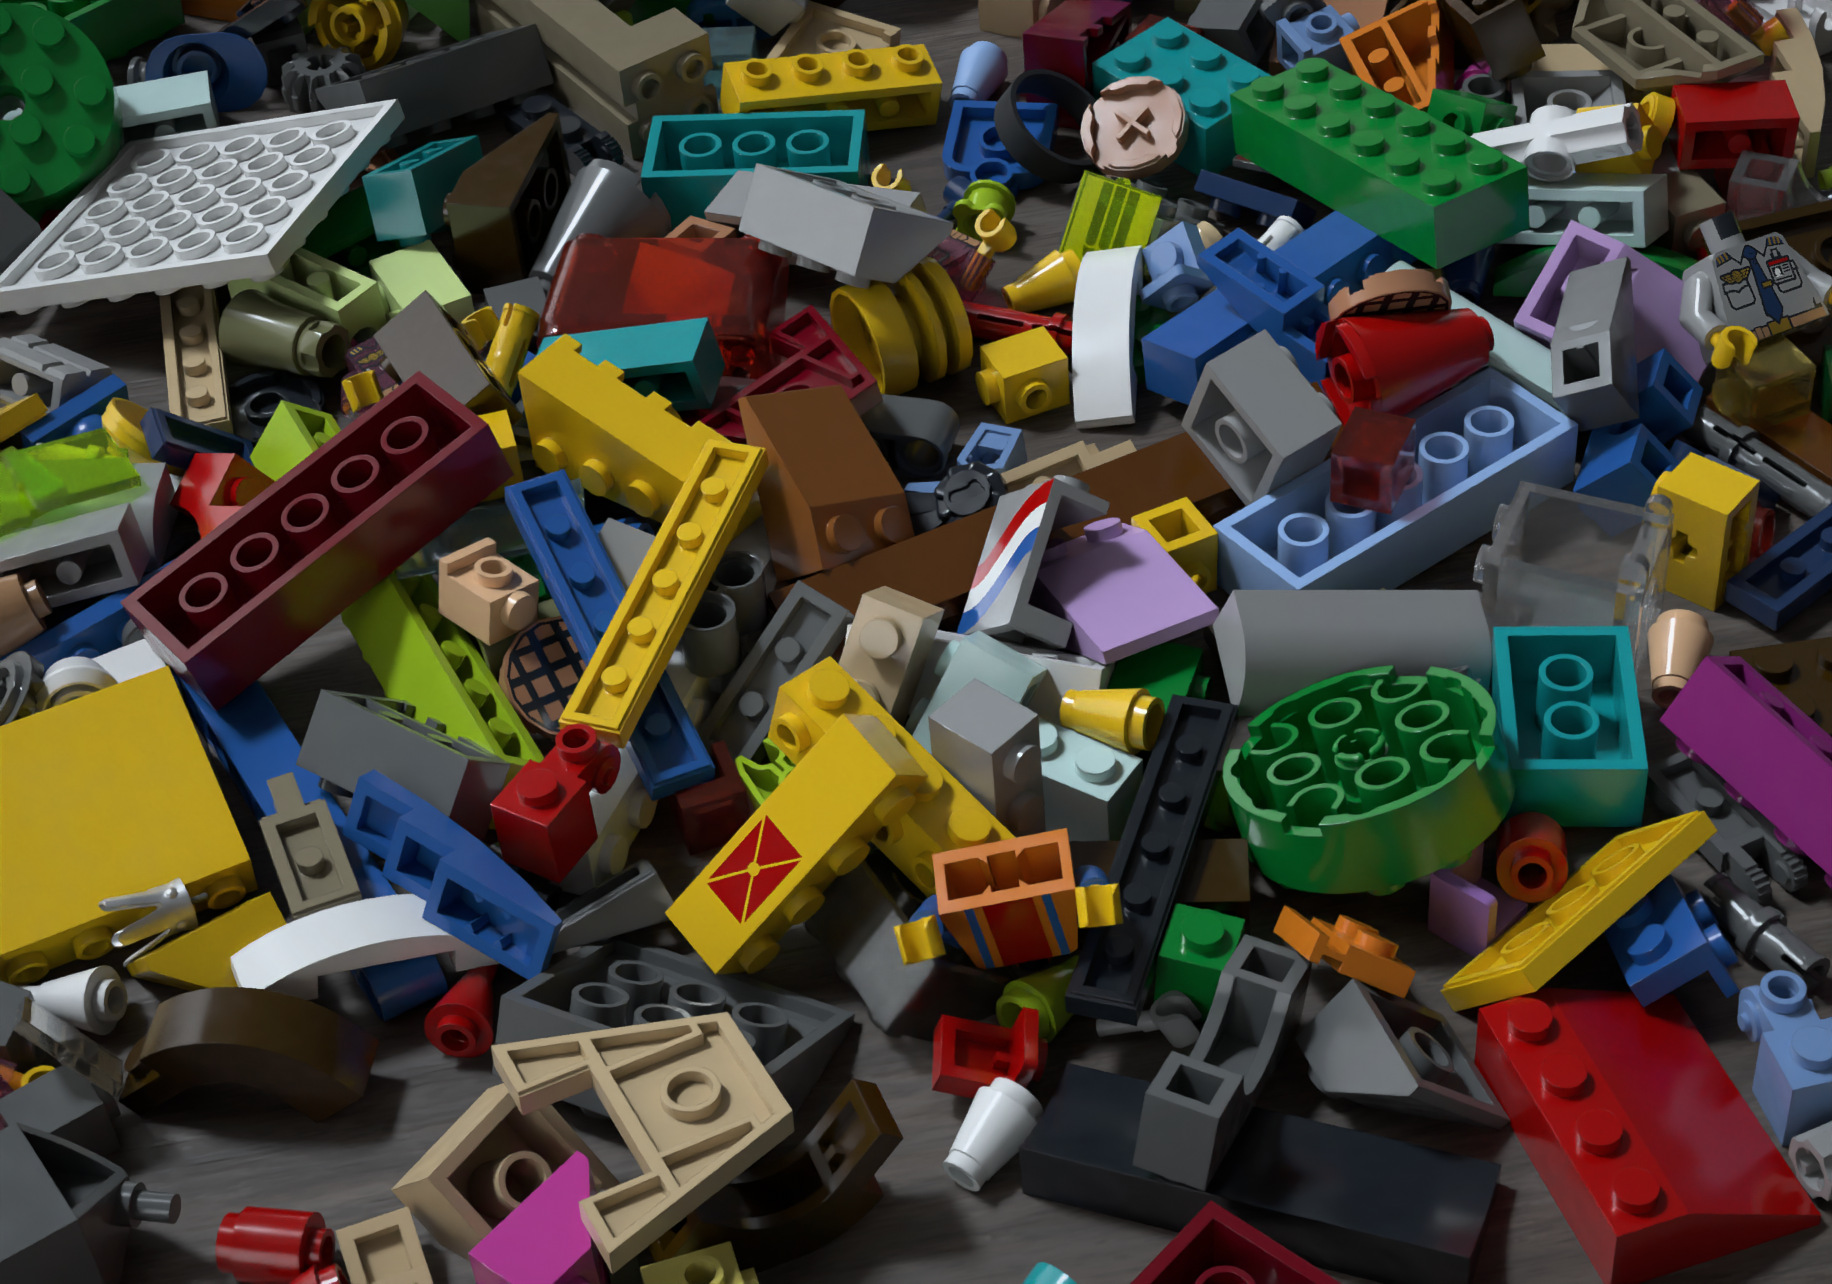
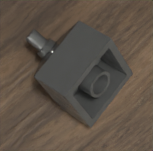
(68, 1211)

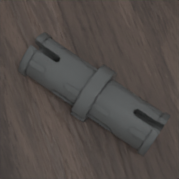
(1762, 931)

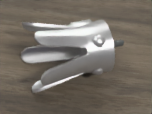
(173, 914)

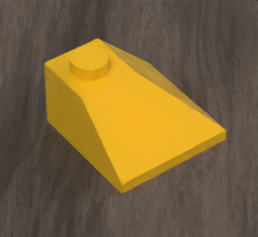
(204, 954)

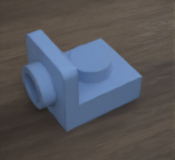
(1175, 270)

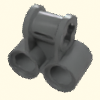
(729, 608)

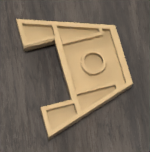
(682, 1099)

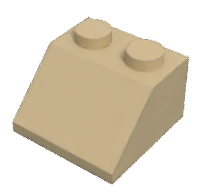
(489, 1168)

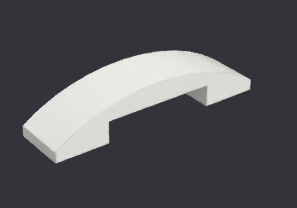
(1105, 337)
(345, 940)

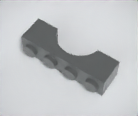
(1205, 1098)

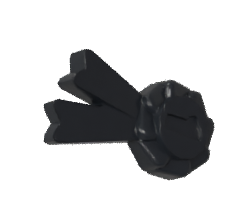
(960, 494)

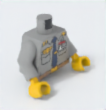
(1748, 292)

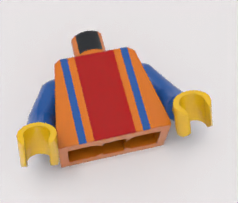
(1010, 903)

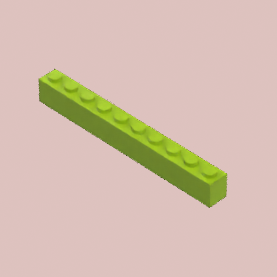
(399, 628)

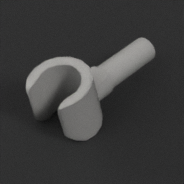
(1170, 1014)

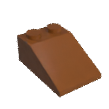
(825, 481)

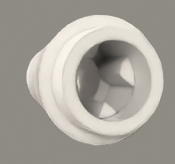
(991, 1132)

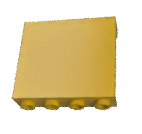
(101, 808)

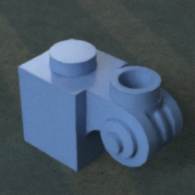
(1793, 1054)

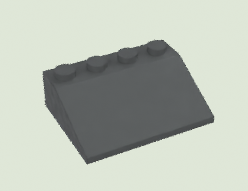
(638, 983)

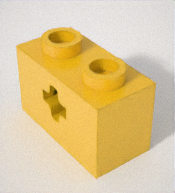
(1710, 527)

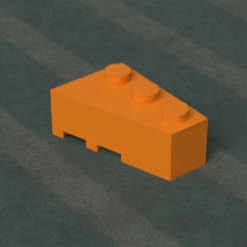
(1405, 53)

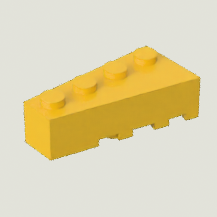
(611, 434)

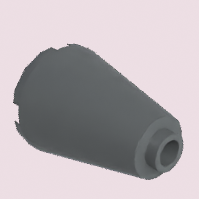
(601, 203)

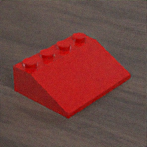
(1636, 1131)

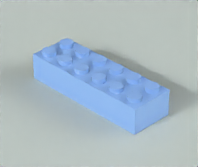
(1467, 462)

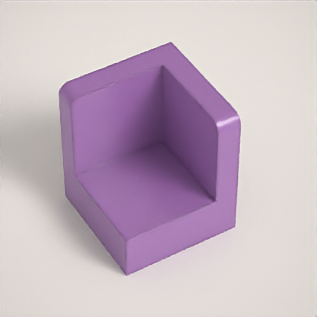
(1469, 908)

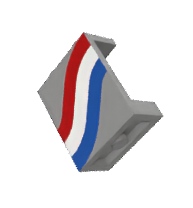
(1013, 557)

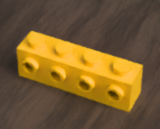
(891, 83)
(944, 810)

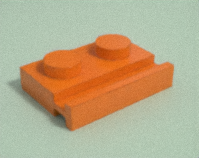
(1348, 948)

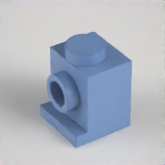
(1315, 37)

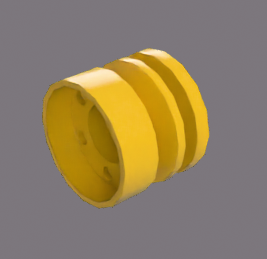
(905, 327)

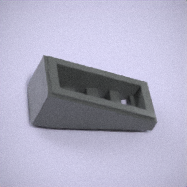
(614, 907)

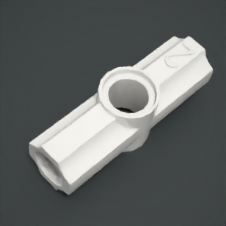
(1562, 138)

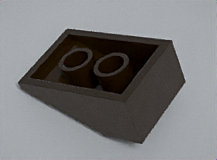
(508, 206)

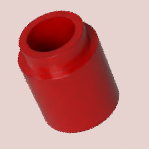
(1531, 857)
(273, 1244)

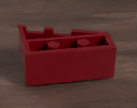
(1072, 40)

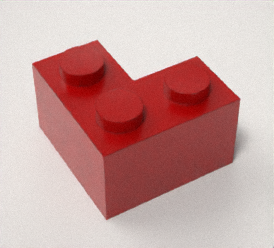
(1724, 118)

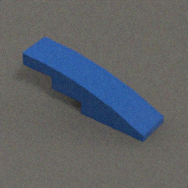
(1270, 296)
(456, 874)

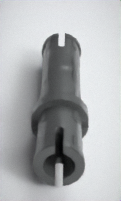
(1745, 451)

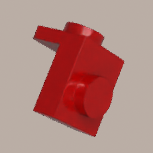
(975, 1053)

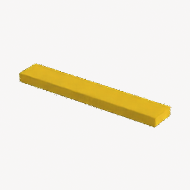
(665, 591)

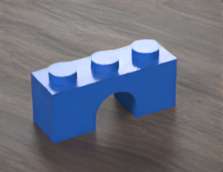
(1631, 455)

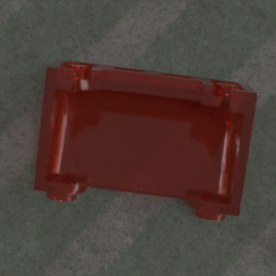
(663, 280)

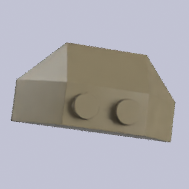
(1662, 43)

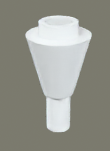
(85, 999)

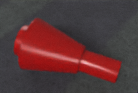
(464, 1017)

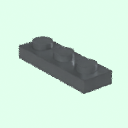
(798, 637)

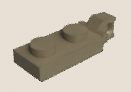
(307, 851)

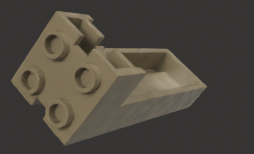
(612, 70)

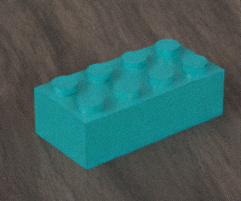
(699, 153)

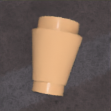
(1676, 649)

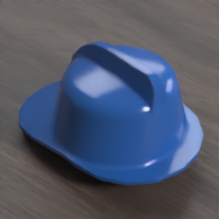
(232, 62)

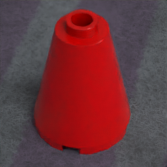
(1400, 358)

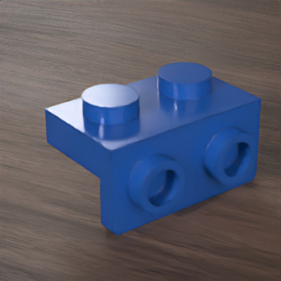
(1670, 942)

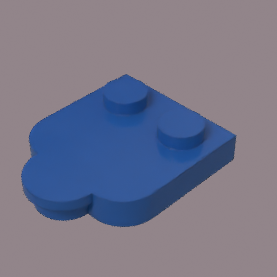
(977, 152)

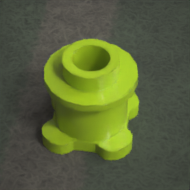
(979, 197)

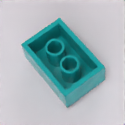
(1198, 73)
(1571, 723)

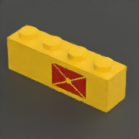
(797, 845)

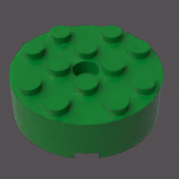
(68, 107)
(1370, 780)

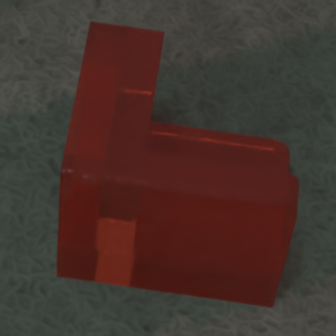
(712, 810)

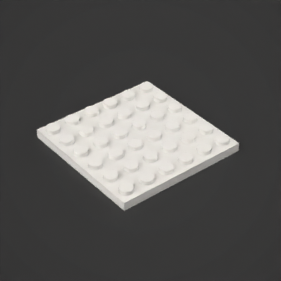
(199, 208)

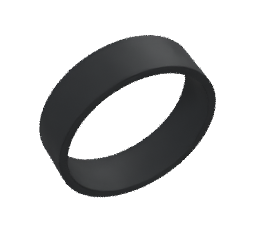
(1020, 141)

